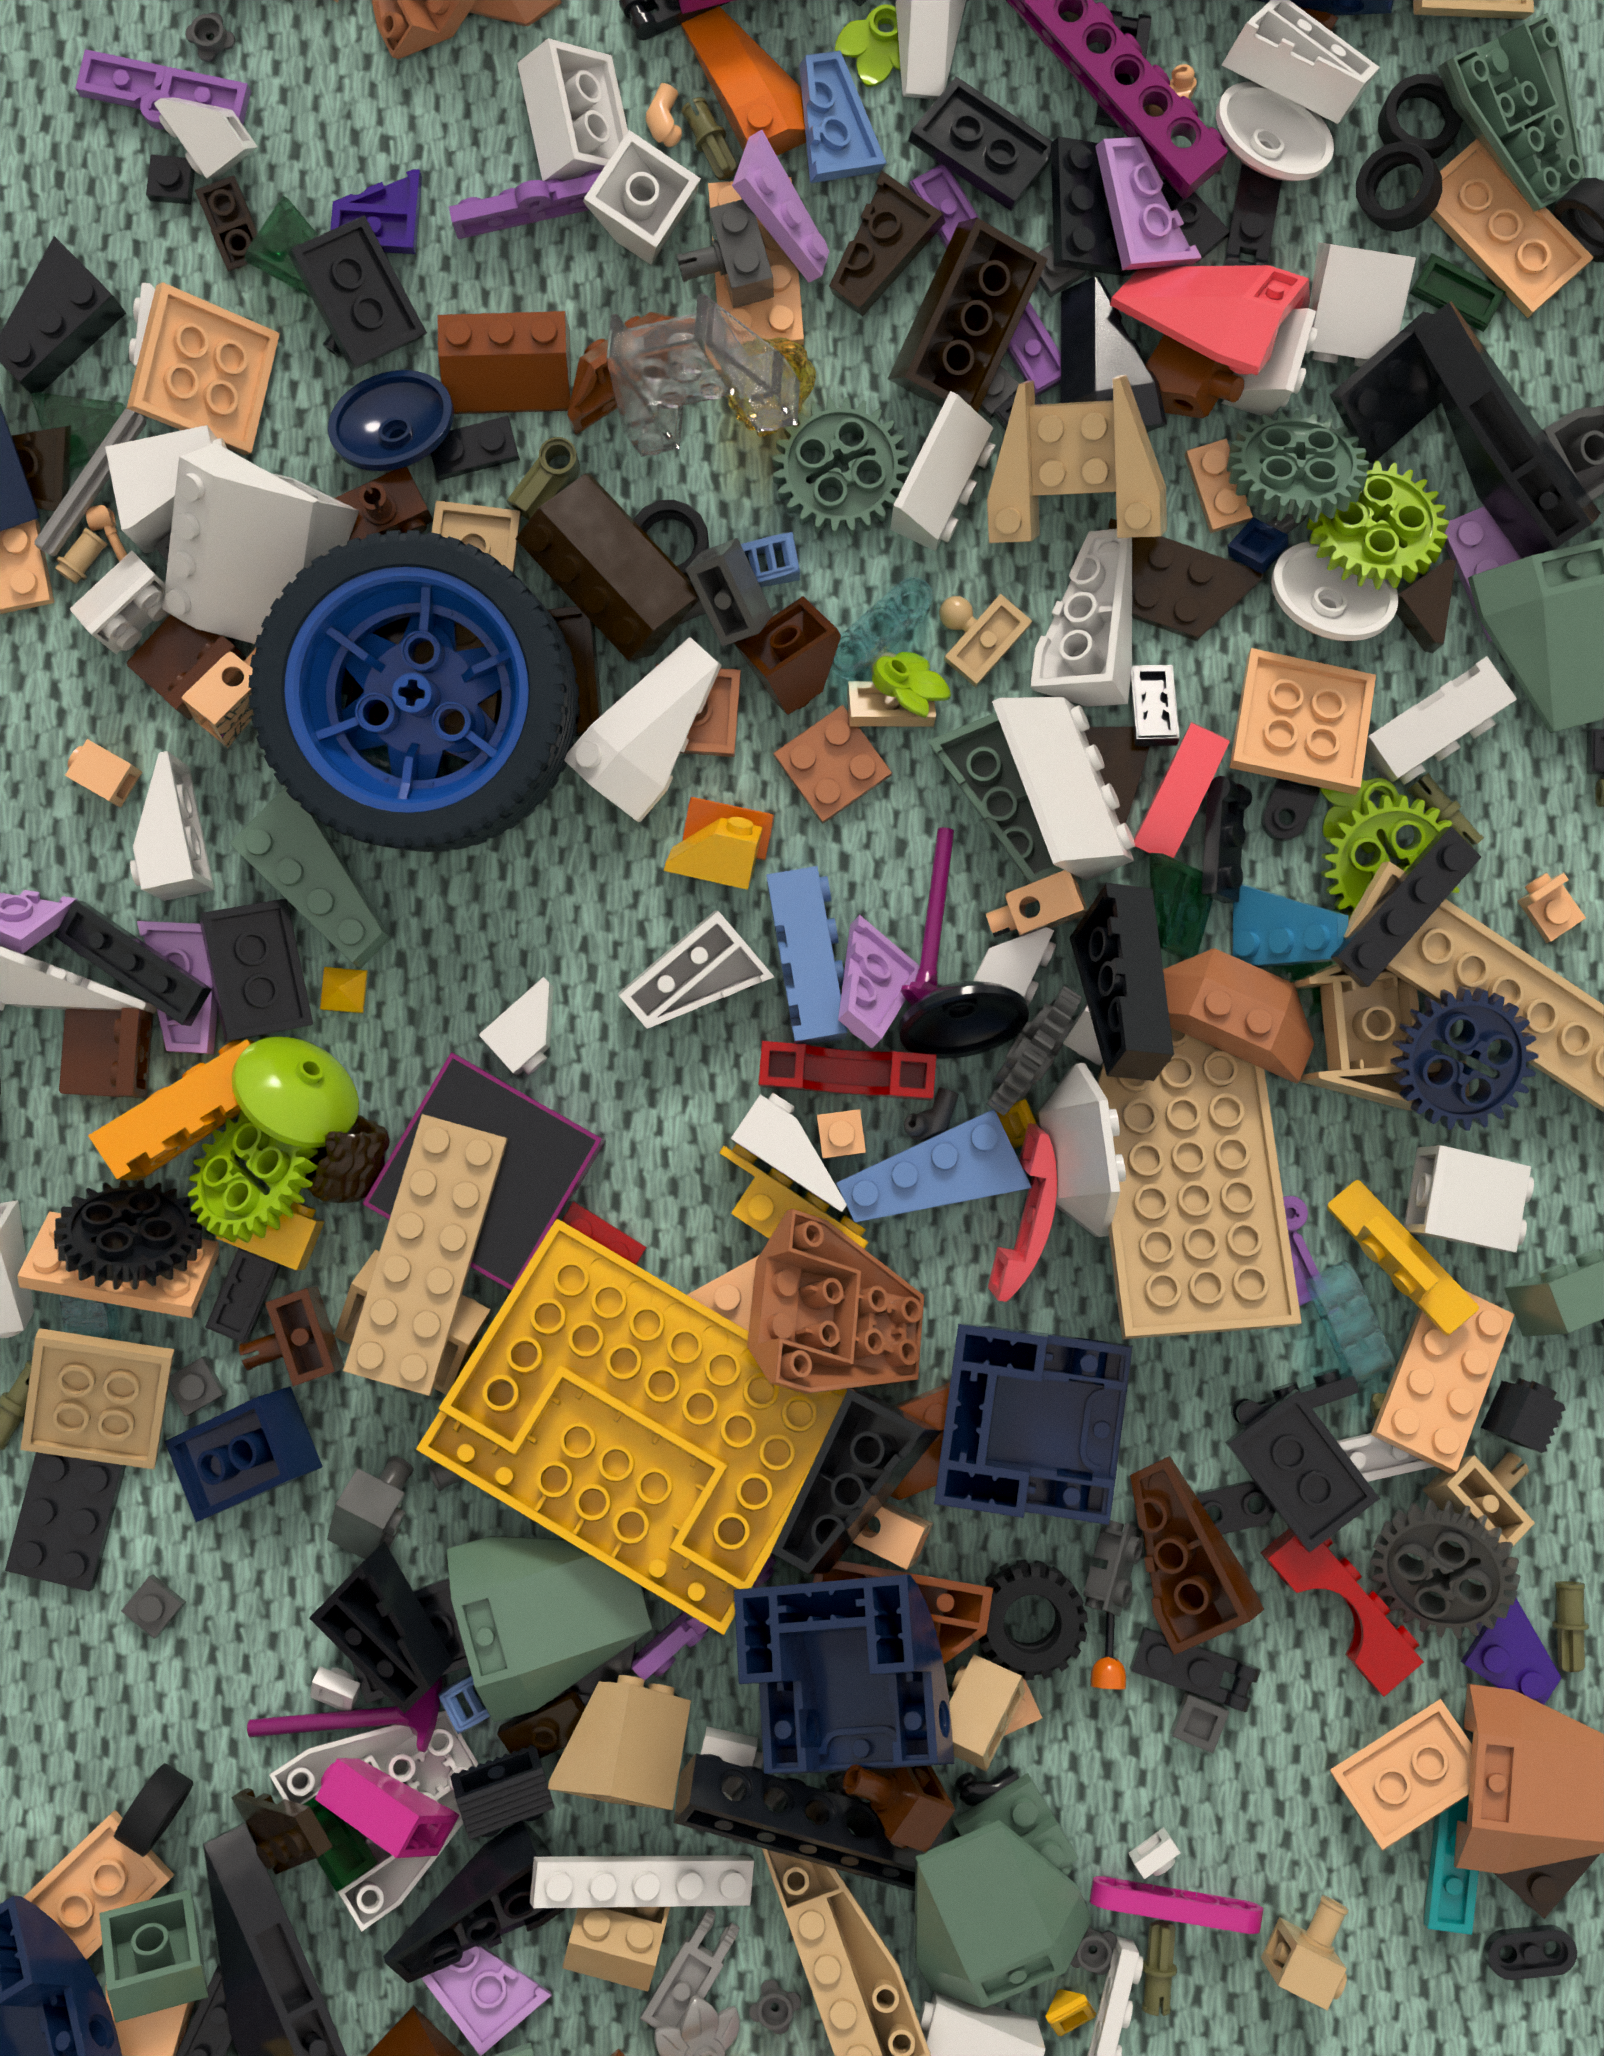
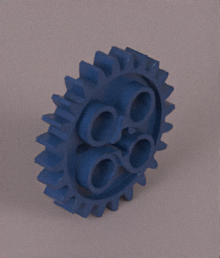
(1483, 1023)

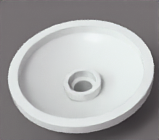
(1273, 133)
(1325, 602)

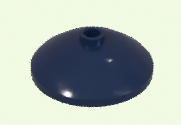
(391, 420)

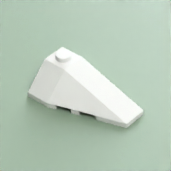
(1091, 632)
(640, 737)

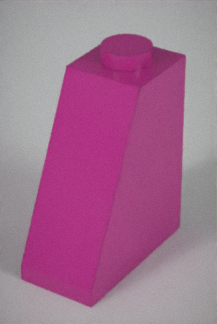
(385, 1809)

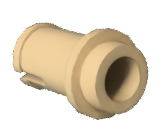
(80, 556)

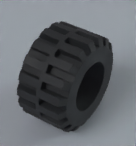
(1061, 1641)

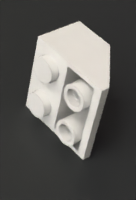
(1283, 371)
(122, 604)

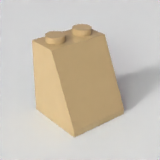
(626, 1746)

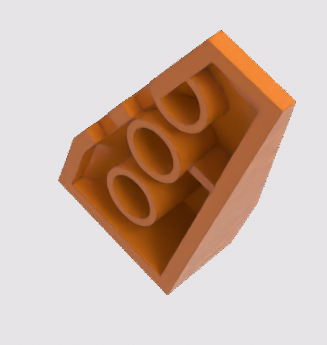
(747, 82)

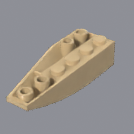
(846, 1963)

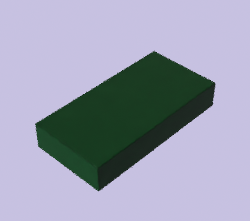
(1472, 296)

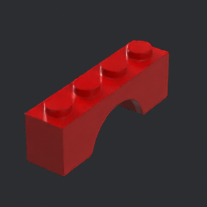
(847, 1071)
(1377, 1647)

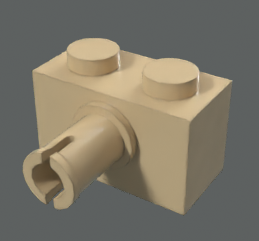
(1485, 1494)
(982, 1709)
(1305, 1959)

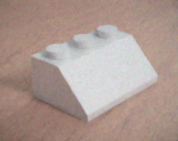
(572, 108)
(943, 474)

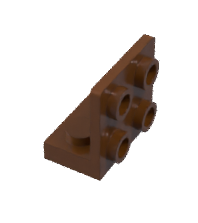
(178, 658)
(106, 1052)

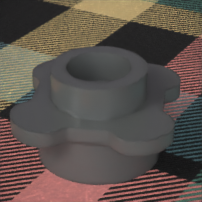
(203, 26)
(1100, 1960)
(778, 2019)

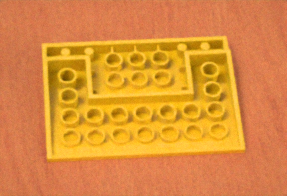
(631, 1426)

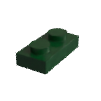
(349, 1854)

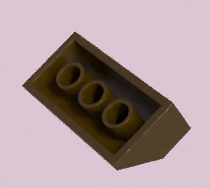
(968, 315)
(609, 567)

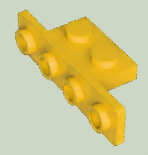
(771, 1197)
(1402, 1257)

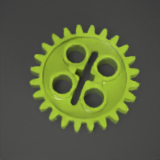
(1382, 527)
(1352, 878)
(229, 1195)

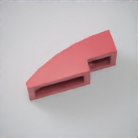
(1181, 791)

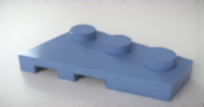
(835, 121)

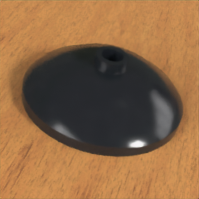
(963, 1019)

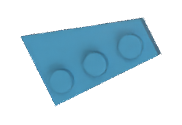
(1283, 931)

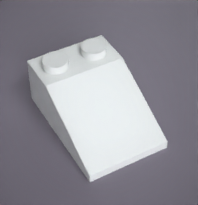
(170, 838)
(782, 1143)

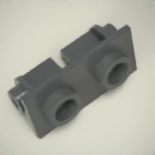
(1113, 1584)

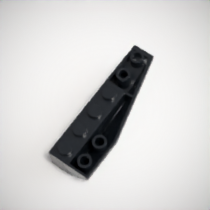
(1502, 445)
(264, 1973)

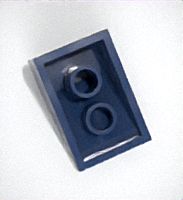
(243, 1453)

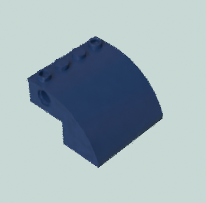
(1033, 1424)
(845, 1675)
(48, 1990)

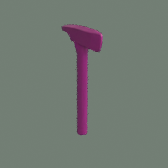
(927, 978)
(420, 1719)

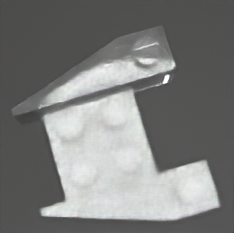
(694, 361)

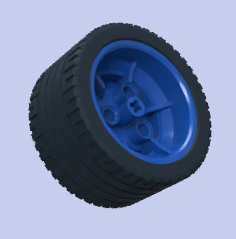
(329, 626)

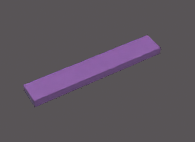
(1031, 344)

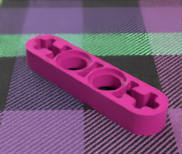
(1176, 1905)

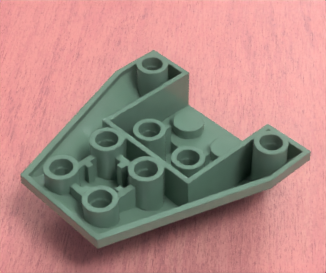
(1520, 109)
(1550, 629)
(538, 1617)
(993, 1916)

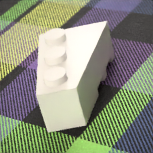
(1301, 60)

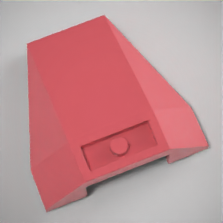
(1216, 309)

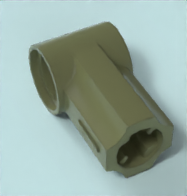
(543, 481)

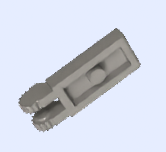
(689, 1974)

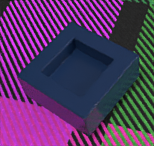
(1257, 545)

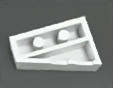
(1438, 723)
(694, 972)

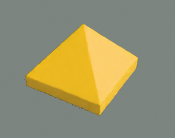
(343, 990)
(1016, 1122)
(1069, 2011)

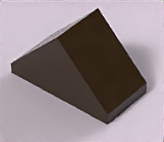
(1426, 606)

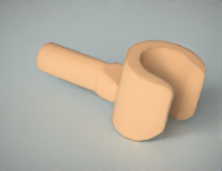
(100, 518)

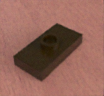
(545, 1728)

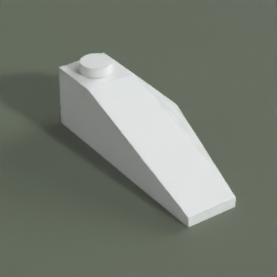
(927, 44)
(37, 984)

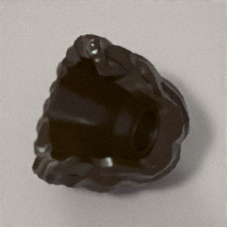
(349, 1162)

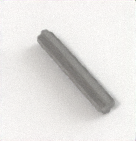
(87, 485)

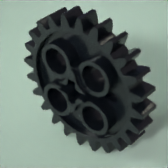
(127, 1234)

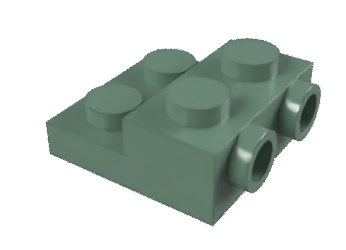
(1026, 1814)

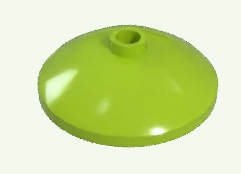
(294, 1091)

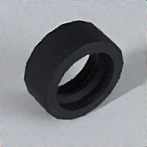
(1419, 86)
(1378, 166)
(1583, 215)
(681, 512)
(153, 1809)

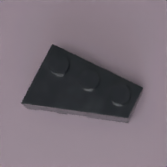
(55, 319)
(384, 1630)

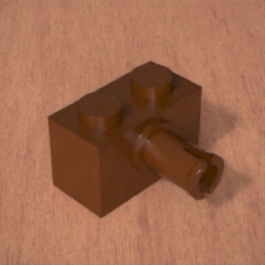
(388, 505)
(300, 1337)
(906, 1800)

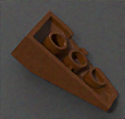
(1192, 1570)

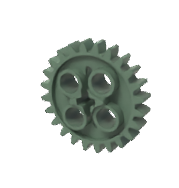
(823, 433)
(1297, 466)

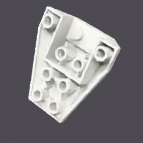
(1084, 1151)
(396, 1754)

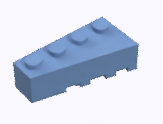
(807, 954)
(947, 1169)

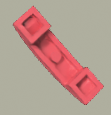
(1014, 1266)

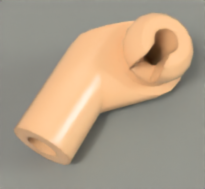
(659, 118)

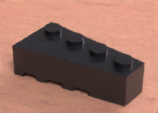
(1125, 981)
(851, 1478)

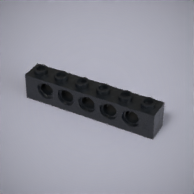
(787, 1828)

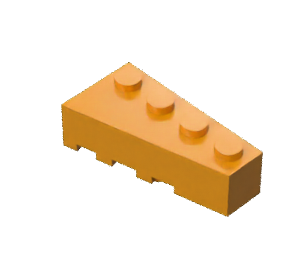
(171, 1118)

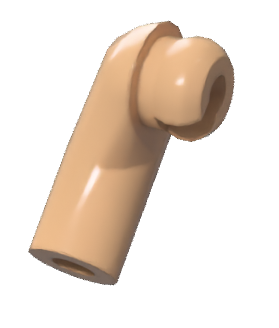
(1182, 83)

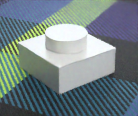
(335, 1688)
(1155, 1854)

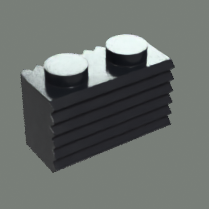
(1524, 1414)
(502, 1792)

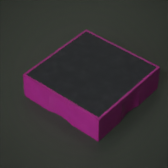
(537, 1174)

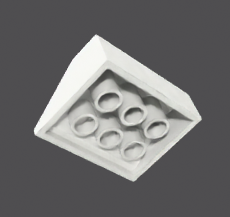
(233, 542)
(1065, 784)

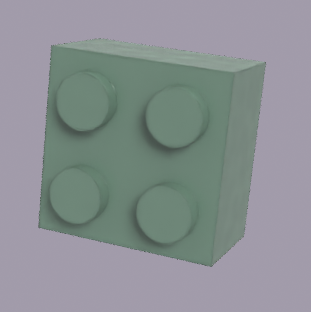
(153, 1955)

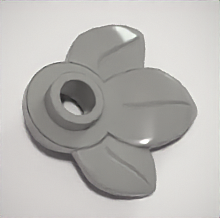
(701, 2031)

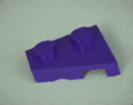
(388, 209)
(1513, 1657)

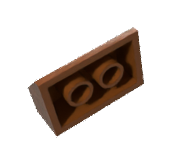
(505, 361)

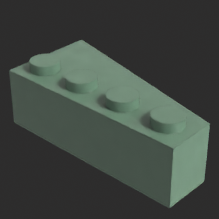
(988, 776)
(308, 871)
(1560, 1297)

